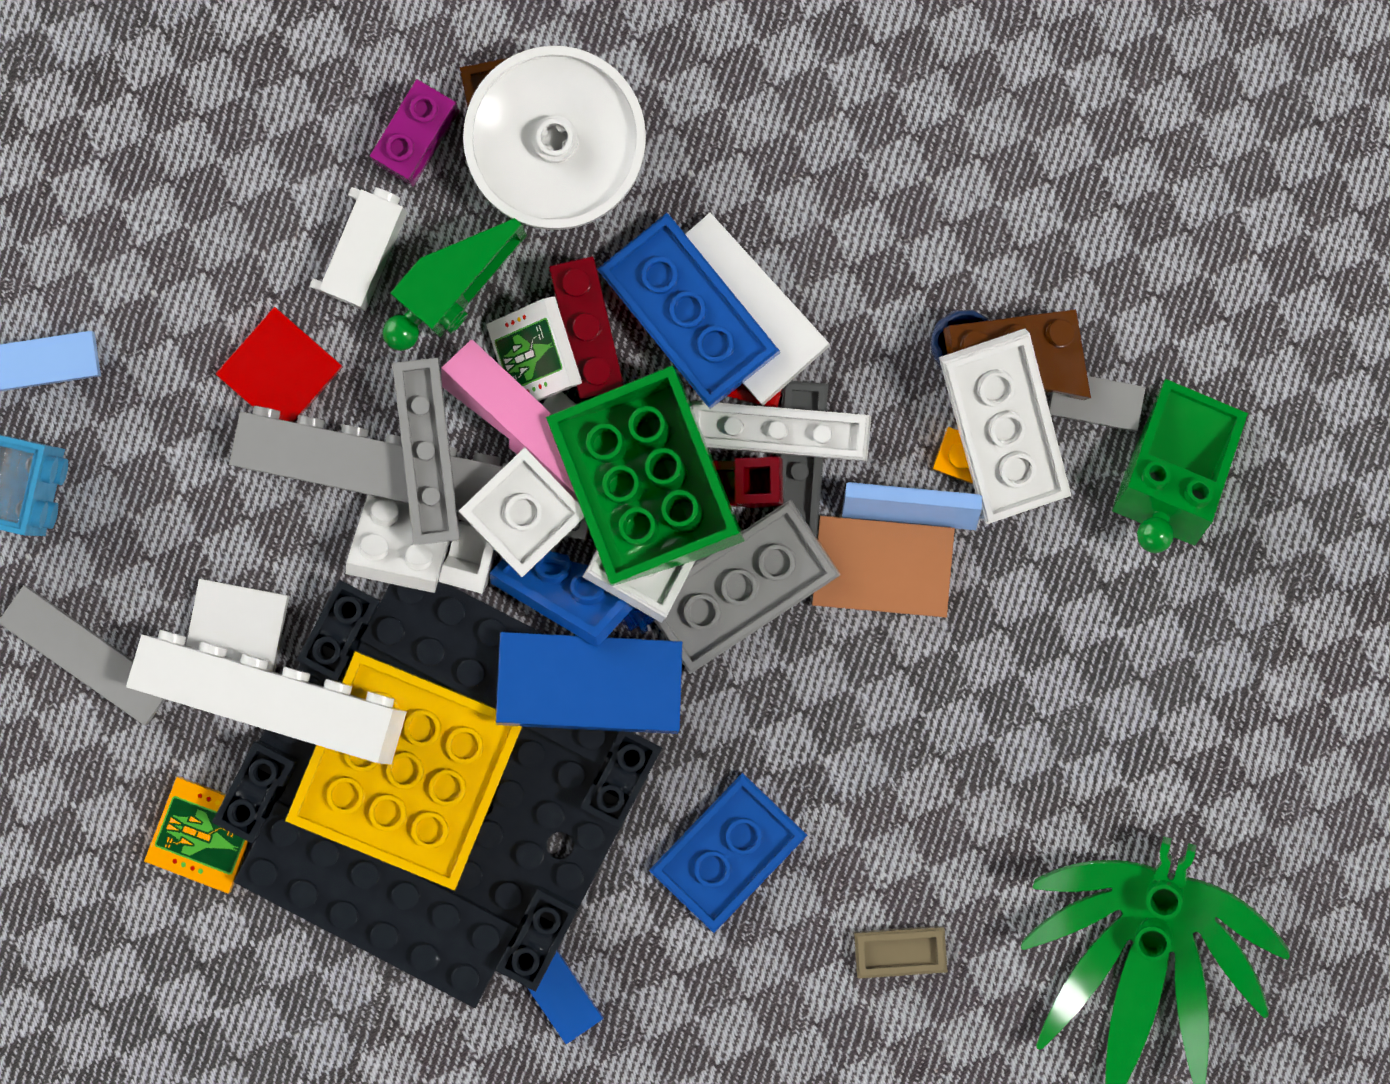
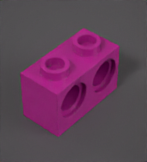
(415, 132)

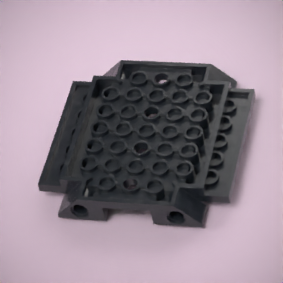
(512, 892)

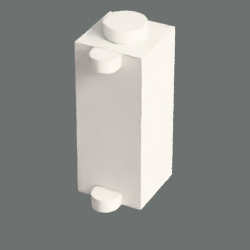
(363, 248)

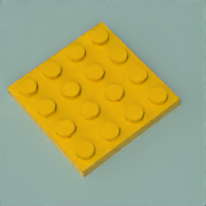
(432, 796)

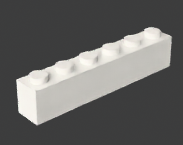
(266, 698)

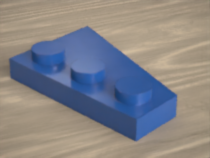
(563, 595)

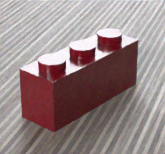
(587, 326)

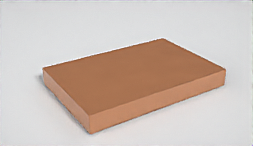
(886, 566)

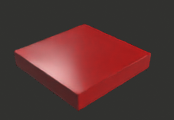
(279, 367)

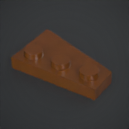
(1054, 341)

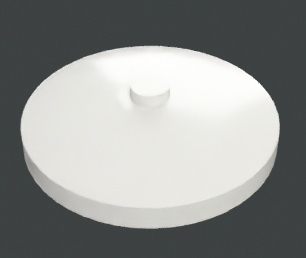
(554, 137)

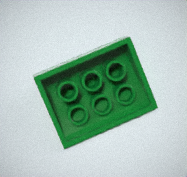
(645, 478)

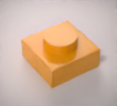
(952, 458)

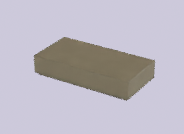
(900, 952)

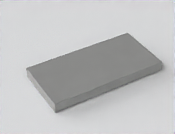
(747, 586)

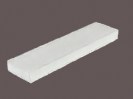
(784, 430)

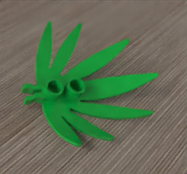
(1159, 918)

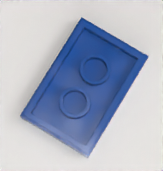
(728, 852)

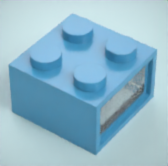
(29, 485)

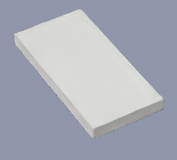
(767, 304)
(1005, 425)

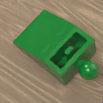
(447, 281)
(1179, 467)

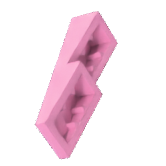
(505, 405)

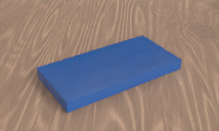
(688, 310)
(585, 687)

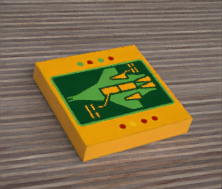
(190, 842)

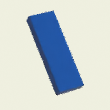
(565, 1001)

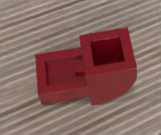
(752, 481)

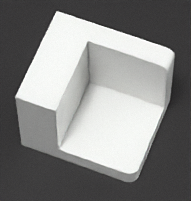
(468, 561)

